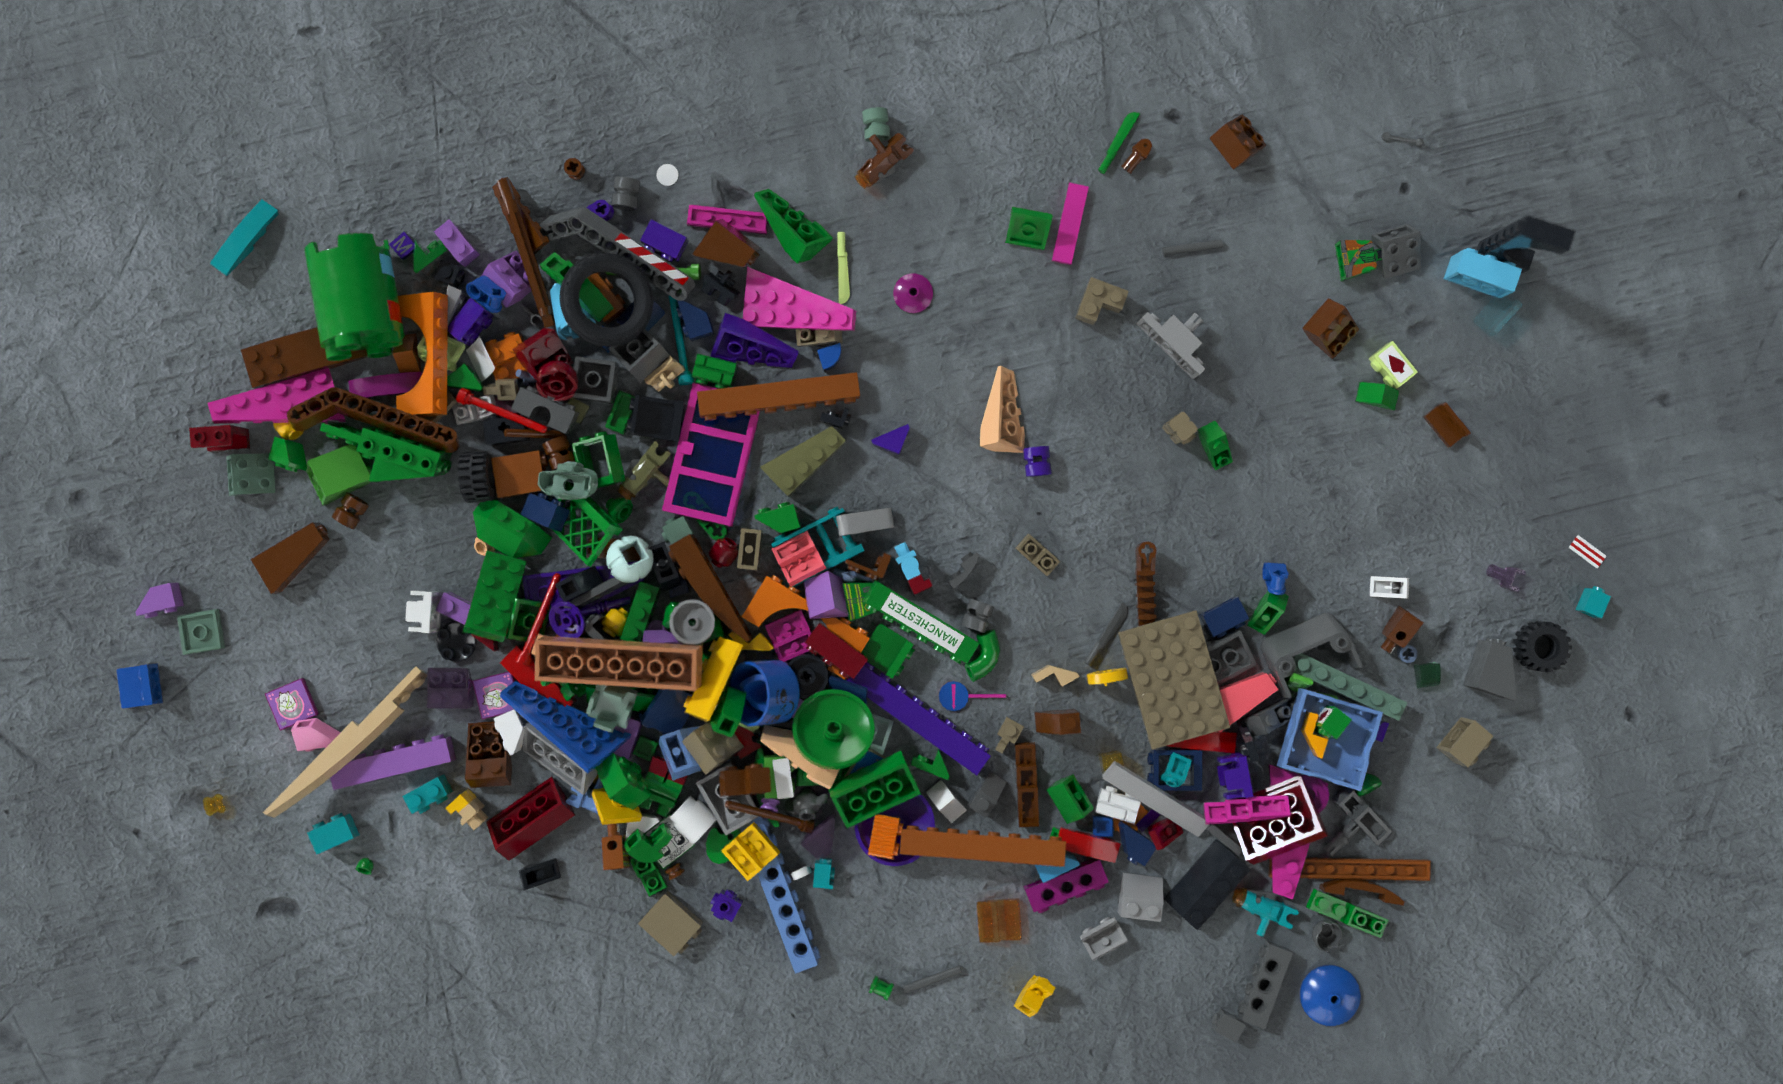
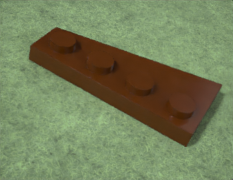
(533, 228)

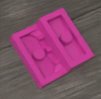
(789, 635)

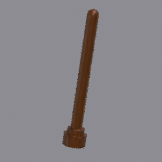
(804, 826)

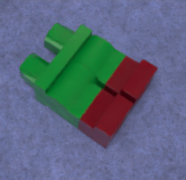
(662, 791)

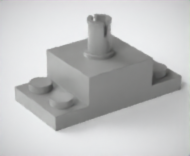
(1176, 340)

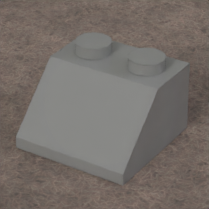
(1141, 897)

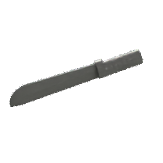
(1111, 628)

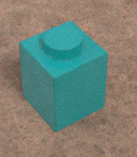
(1593, 602)

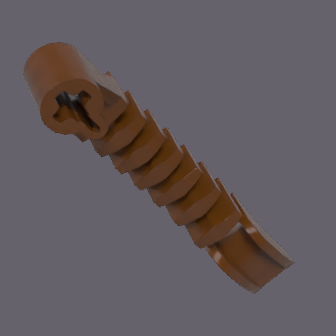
(1144, 581)

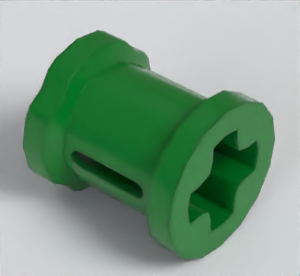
(881, 988)

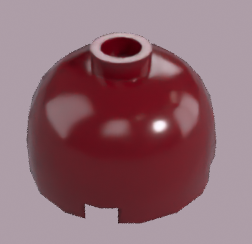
(557, 380)

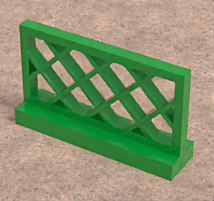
(600, 522)

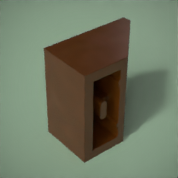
(1238, 141)
(1331, 328)

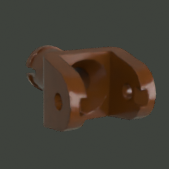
(1139, 153)

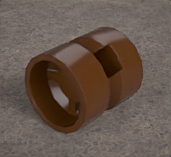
(558, 451)
(345, 516)

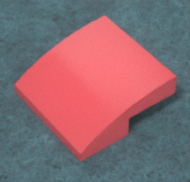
(798, 558)

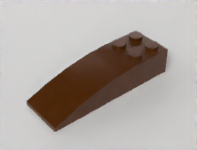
(289, 358)
(705, 581)

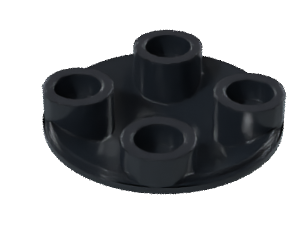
(455, 643)

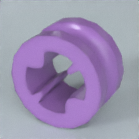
(769, 804)

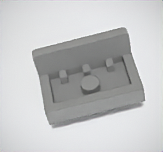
(1103, 938)

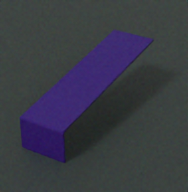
(1147, 820)

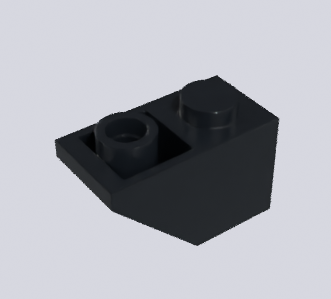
(579, 583)

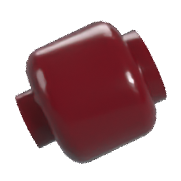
(724, 552)

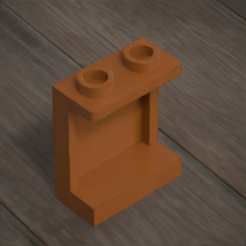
(518, 473)

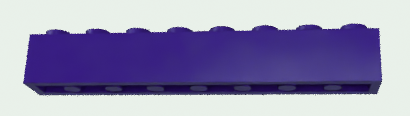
(922, 720)

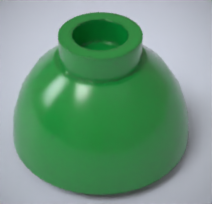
(619, 509)
(1370, 784)

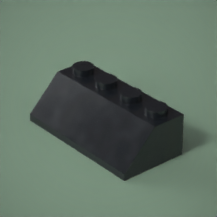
(1206, 884)

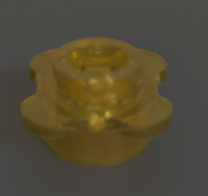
(208, 805)

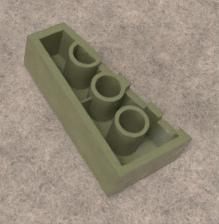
(801, 462)

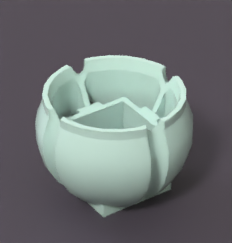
(618, 564)

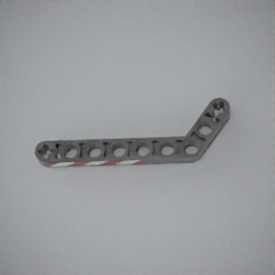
(612, 240)

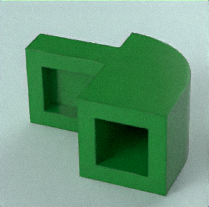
(648, 848)

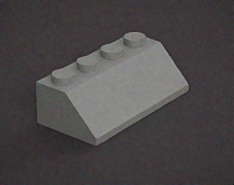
(555, 760)

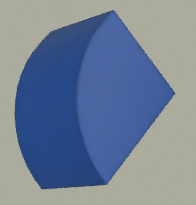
(829, 356)

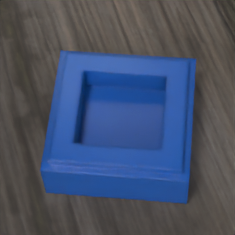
(1103, 826)

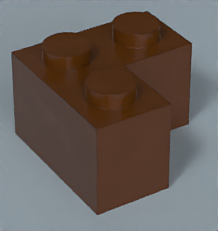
(745, 782)

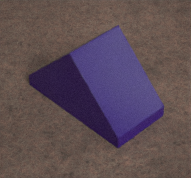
(893, 440)

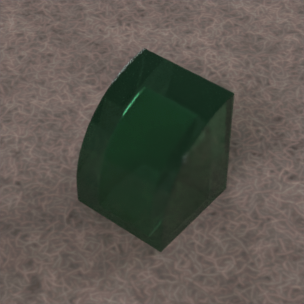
(1427, 674)

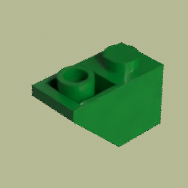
(1215, 445)
(288, 454)
(728, 712)

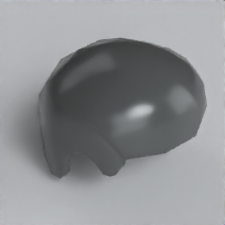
(1326, 935)

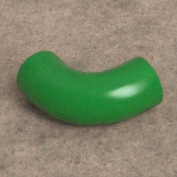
(987, 657)

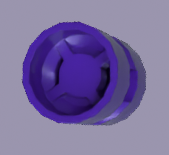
(1037, 468)

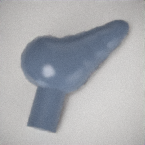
(528, 379)
(852, 576)

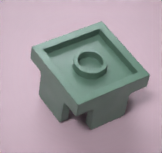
(611, 706)

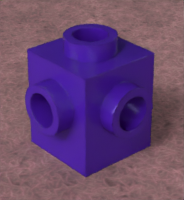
(729, 911)

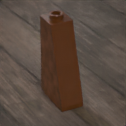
(287, 558)

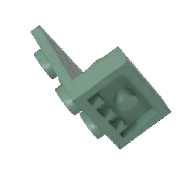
(250, 474)

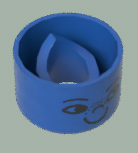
(770, 691)

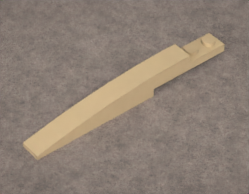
(348, 744)

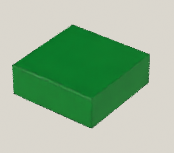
(645, 748)

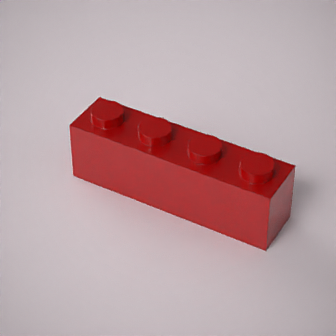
(526, 676)

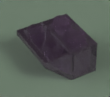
(450, 688)

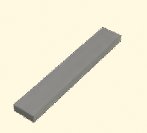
(1155, 798)

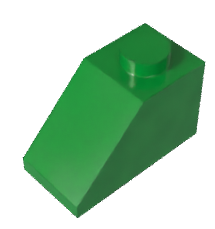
(1268, 612)

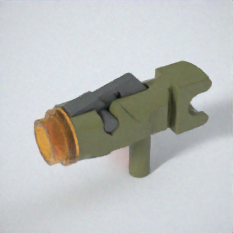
(642, 470)

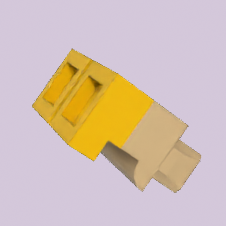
(469, 808)

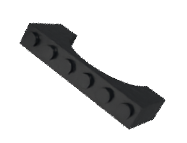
(1513, 241)

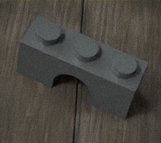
(562, 416)

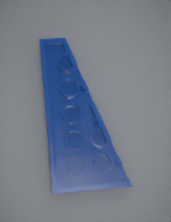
(565, 726)

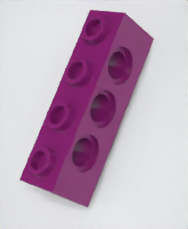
(1091, 867)

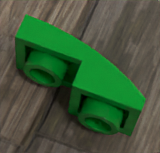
(650, 876)

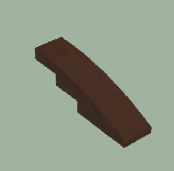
(1026, 784)

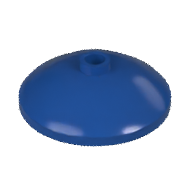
(1321, 986)

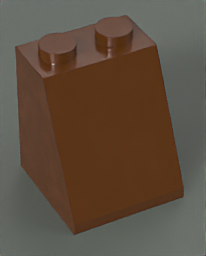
(727, 245)

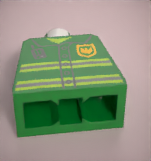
(854, 595)

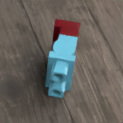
(910, 569)

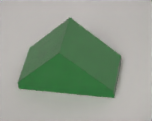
(464, 378)
(1377, 395)

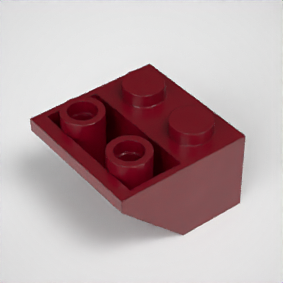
(541, 349)

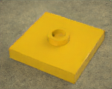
(613, 812)

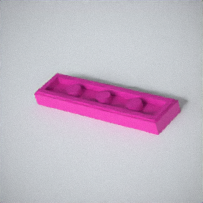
(741, 220)
(1070, 223)

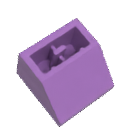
(511, 276)

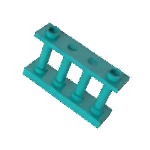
(834, 557)

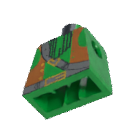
(1356, 258)

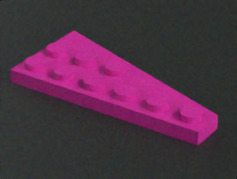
(786, 306)
(273, 400)

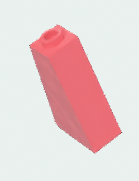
(1246, 694)

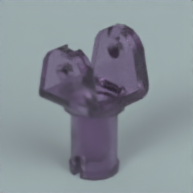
(1505, 575)

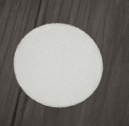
(667, 174)

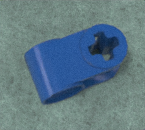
(486, 292)
(1275, 577)

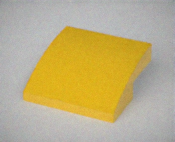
(750, 851)

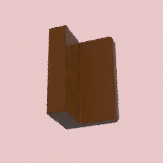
(1446, 424)

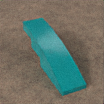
(243, 237)

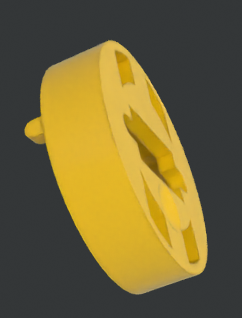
(1107, 676)

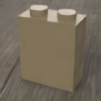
(671, 924)

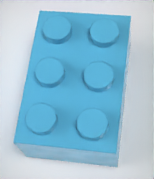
(1483, 273)

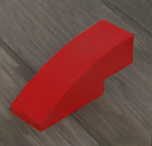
(1090, 845)

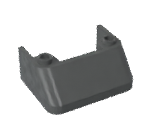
(1282, 646)

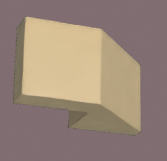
(1062, 675)

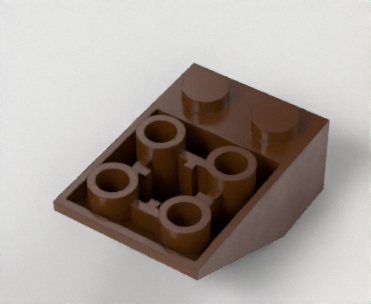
(486, 757)

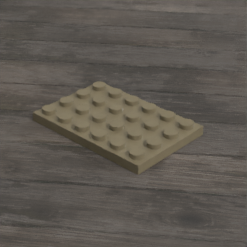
(1173, 679)

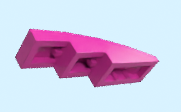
(1246, 809)

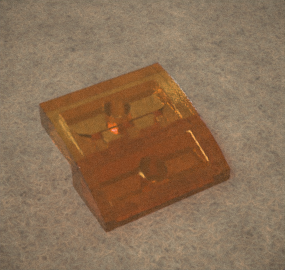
(999, 920)

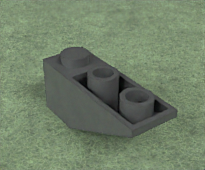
(1271, 716)

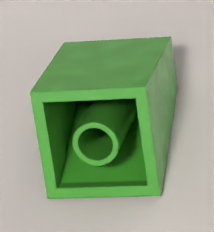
(338, 473)

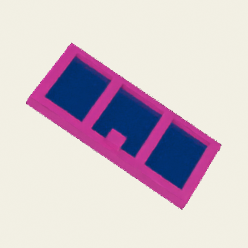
(709, 464)

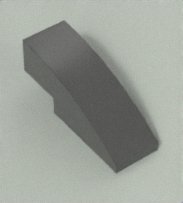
(1361, 814)

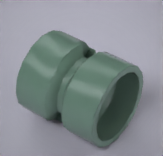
(876, 121)

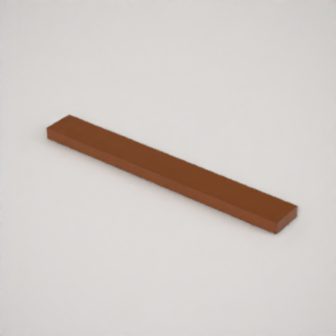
(1364, 868)

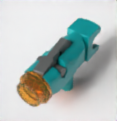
(1265, 906)

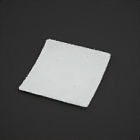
(480, 359)

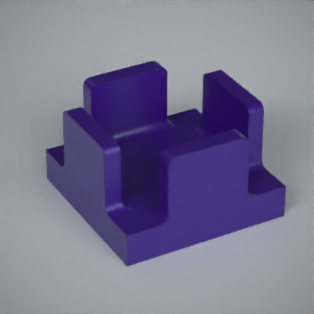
(1235, 776)

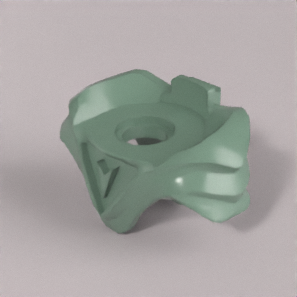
(554, 481)

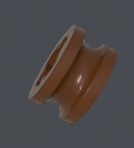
(674, 871)

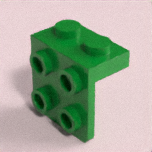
(888, 650)

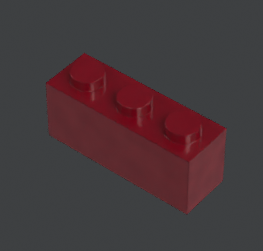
(835, 651)

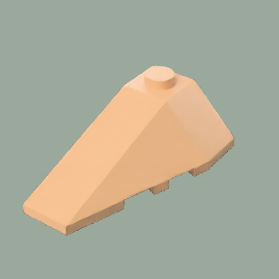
(1001, 423)
(783, 744)

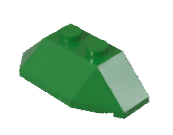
(509, 531)

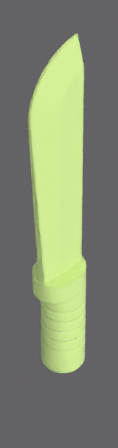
(843, 277)

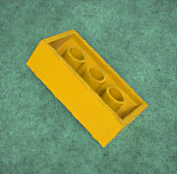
(714, 677)

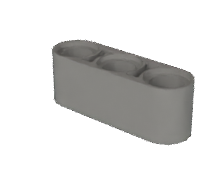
(865, 521)

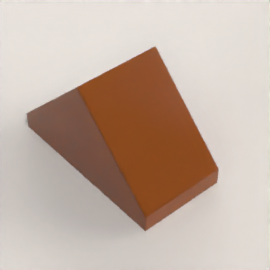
(407, 355)

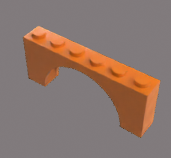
(430, 392)
(775, 596)

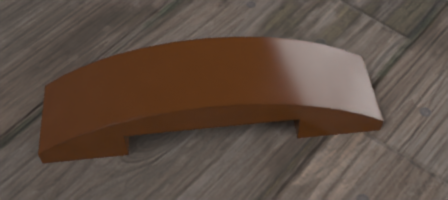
(1338, 886)

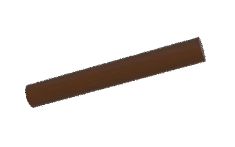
(532, 433)

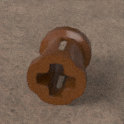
(568, 167)

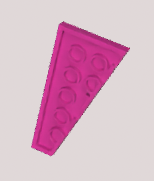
(1286, 866)

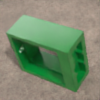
(583, 456)

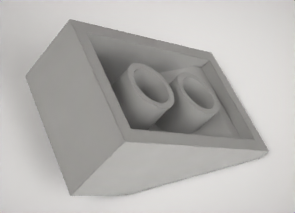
(727, 818)

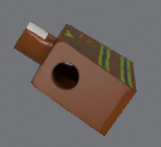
(618, 857)

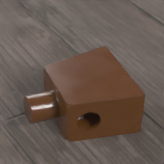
(1401, 622)

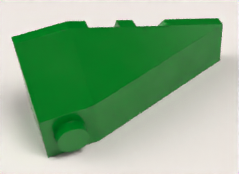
(795, 233)

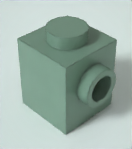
(676, 529)

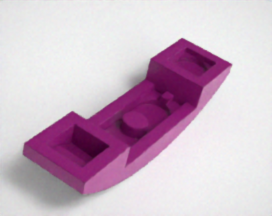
(384, 384)

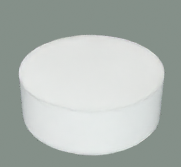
(801, 872)

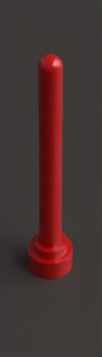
(466, 397)
(524, 656)

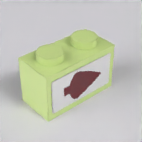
(1392, 365)

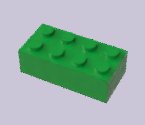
(494, 596)
(874, 789)

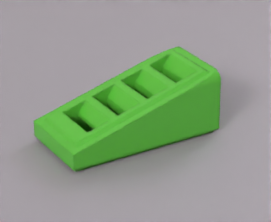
(1298, 681)

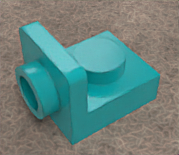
(1176, 770)

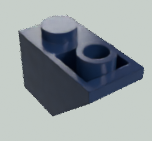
(696, 321)

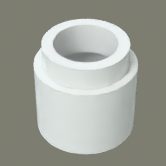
(693, 819)

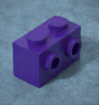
(664, 241)

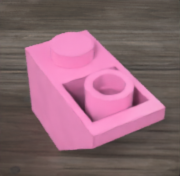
(312, 734)

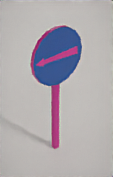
(955, 696)

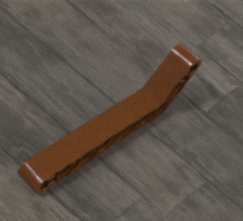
(379, 420)

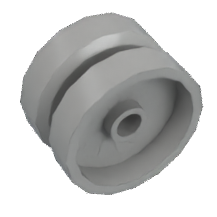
(688, 611)

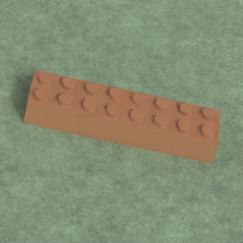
(618, 663)

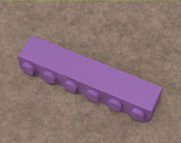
(394, 762)

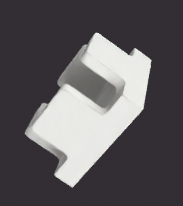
(424, 612)

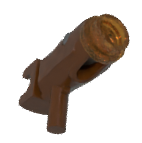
(883, 163)

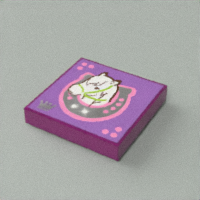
(488, 694)
(291, 703)

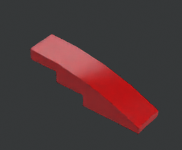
(1213, 741)

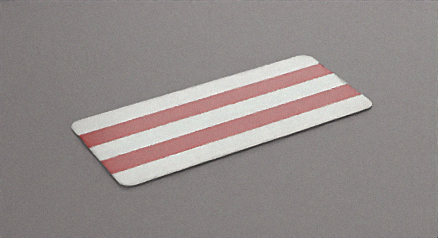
(1587, 551)

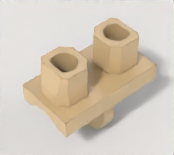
(665, 374)

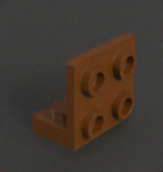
(881, 563)

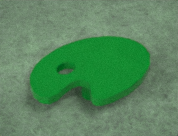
(716, 842)

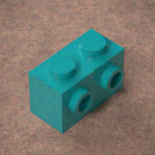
(427, 794)
(333, 833)

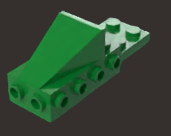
(393, 454)

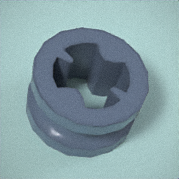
(1410, 659)

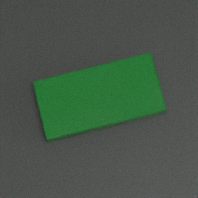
(620, 413)

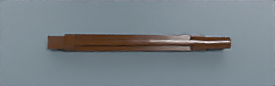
(526, 252)

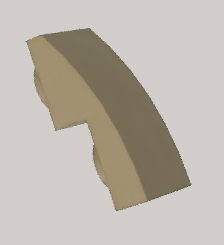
(1037, 554)

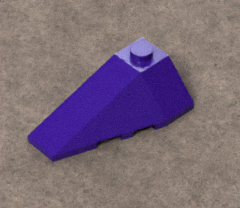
(747, 343)

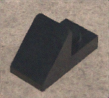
(539, 873)

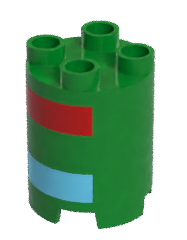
(355, 297)

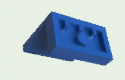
(139, 685)

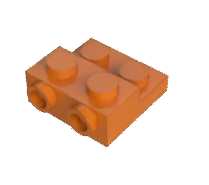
(503, 356)

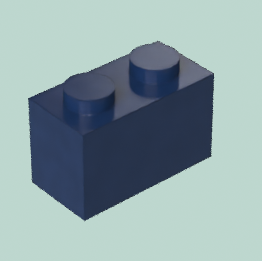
(545, 512)
(1223, 617)

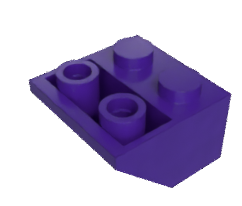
(470, 322)

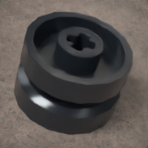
(812, 665)

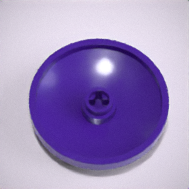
(912, 813)

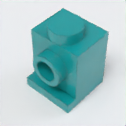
(823, 873)

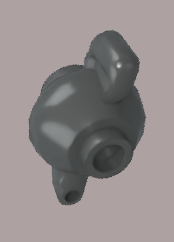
(805, 804)

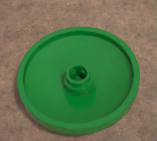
(833, 729)

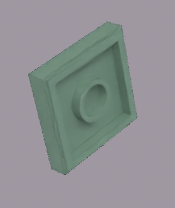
(200, 631)

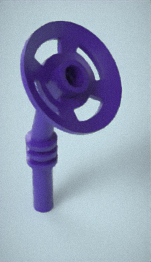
(573, 616)

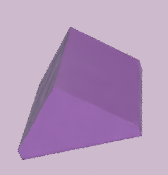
(825, 596)

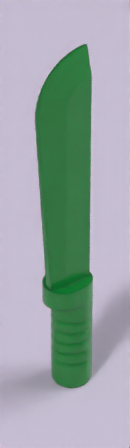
(1121, 135)

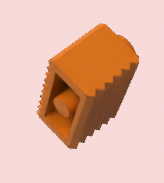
(884, 836)

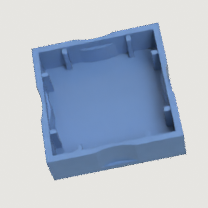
(1344, 758)

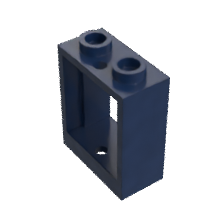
(1196, 768)

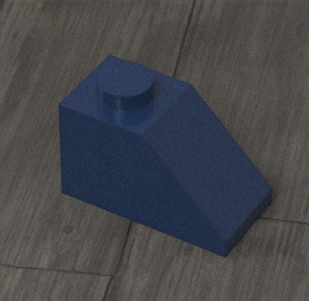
(1135, 844)

